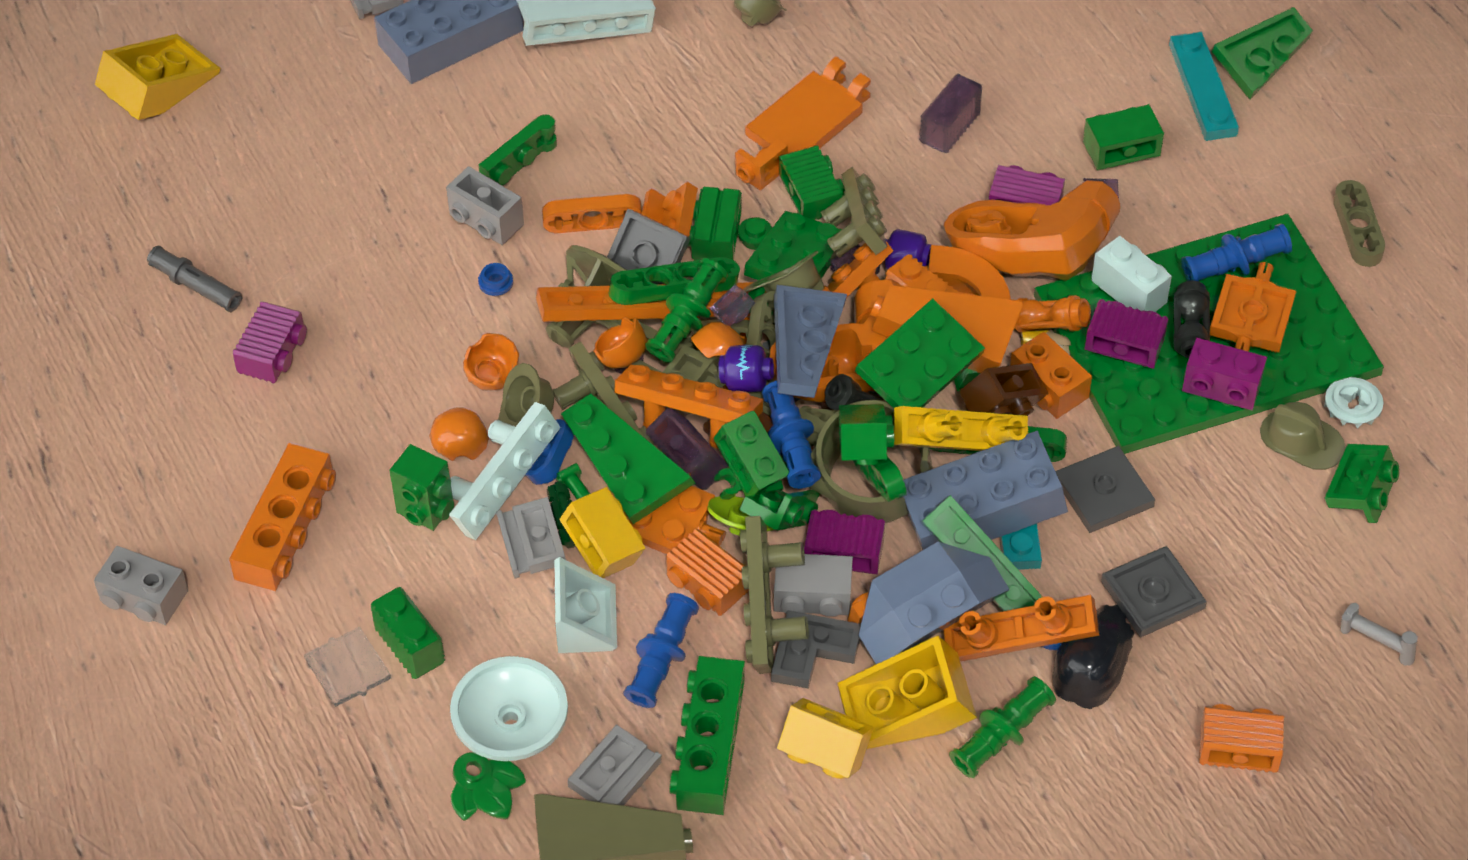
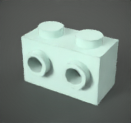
(1131, 276)

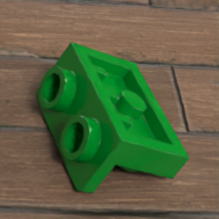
(750, 454)
(1363, 480)
(782, 509)

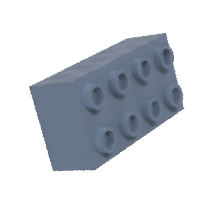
(438, 33)
(996, 487)

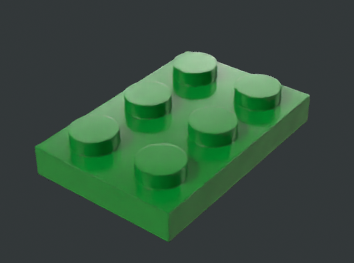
(788, 243)
(920, 358)

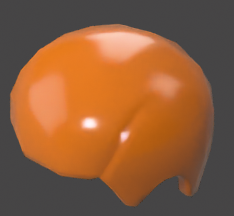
(716, 339)
(621, 344)
(490, 361)
(459, 434)

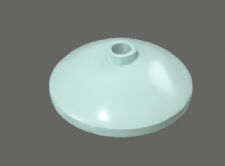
(503, 692)

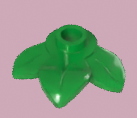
(487, 790)

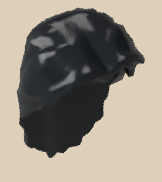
(1092, 667)

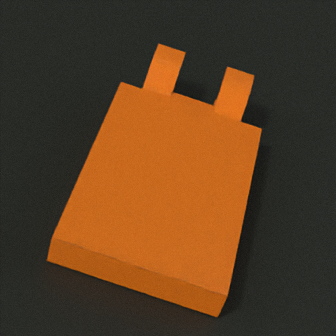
(811, 110)

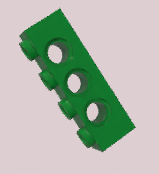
(707, 789)

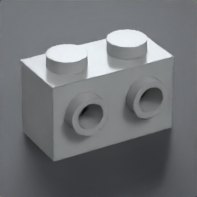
(485, 205)
(140, 585)
(816, 587)

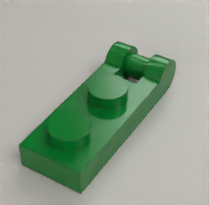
(520, 150)

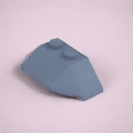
(926, 597)

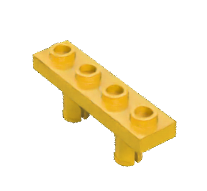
(956, 428)

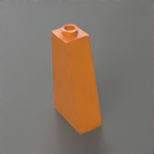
(984, 317)

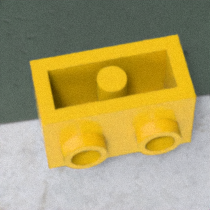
(602, 533)
(825, 738)

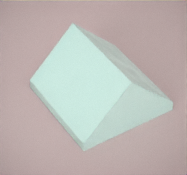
(583, 610)

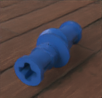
(1237, 253)
(790, 437)
(660, 649)

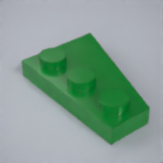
(1262, 50)

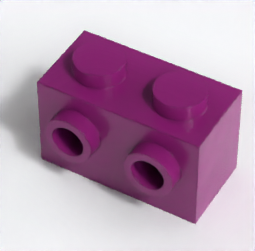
(1224, 373)

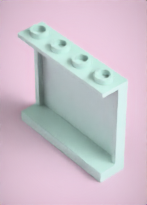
(583, 19)

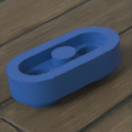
(550, 460)

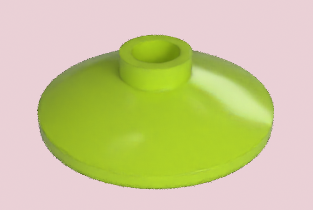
(729, 514)

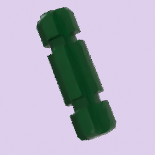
(560, 496)

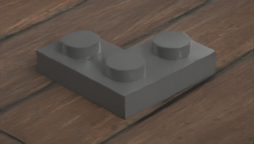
(827, 639)

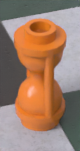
(1064, 313)

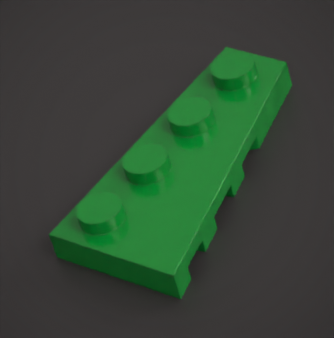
(627, 461)

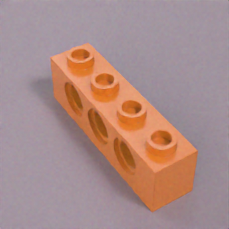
(252, 557)

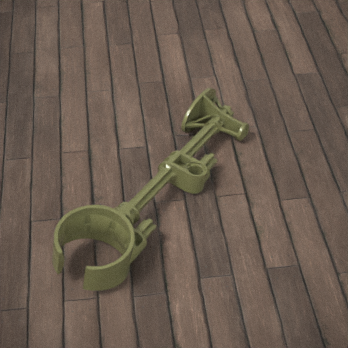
(691, 364)

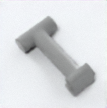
(1403, 644)

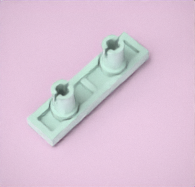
(505, 470)

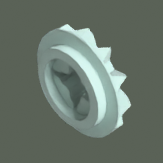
(1344, 391)

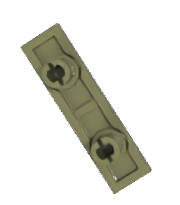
(862, 205)
(593, 381)
(756, 578)

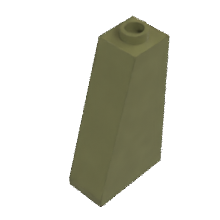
(607, 831)

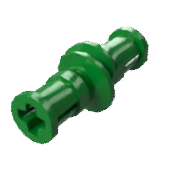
(685, 309)
(1001, 726)

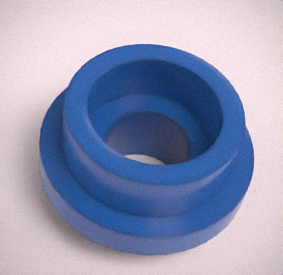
(498, 273)

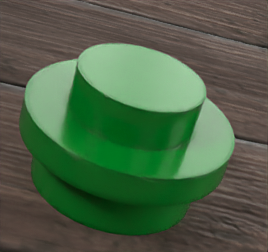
(753, 231)

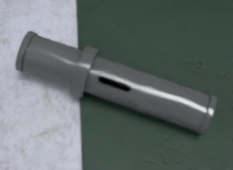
(183, 272)

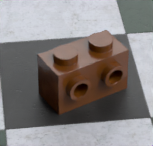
(1005, 390)

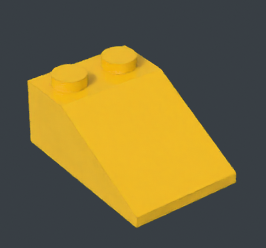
(153, 74)
(910, 694)

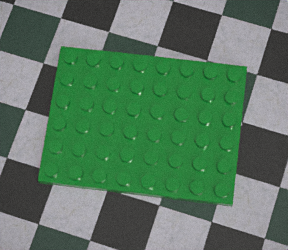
(1148, 404)

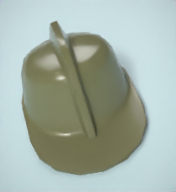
(758, 10)
(800, 275)
(521, 391)
(1302, 436)

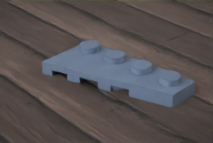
(804, 335)

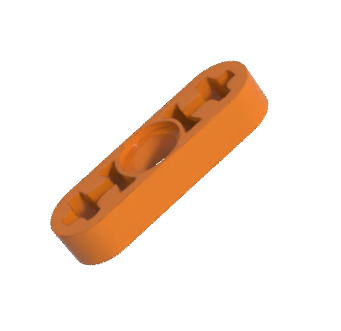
(568, 207)

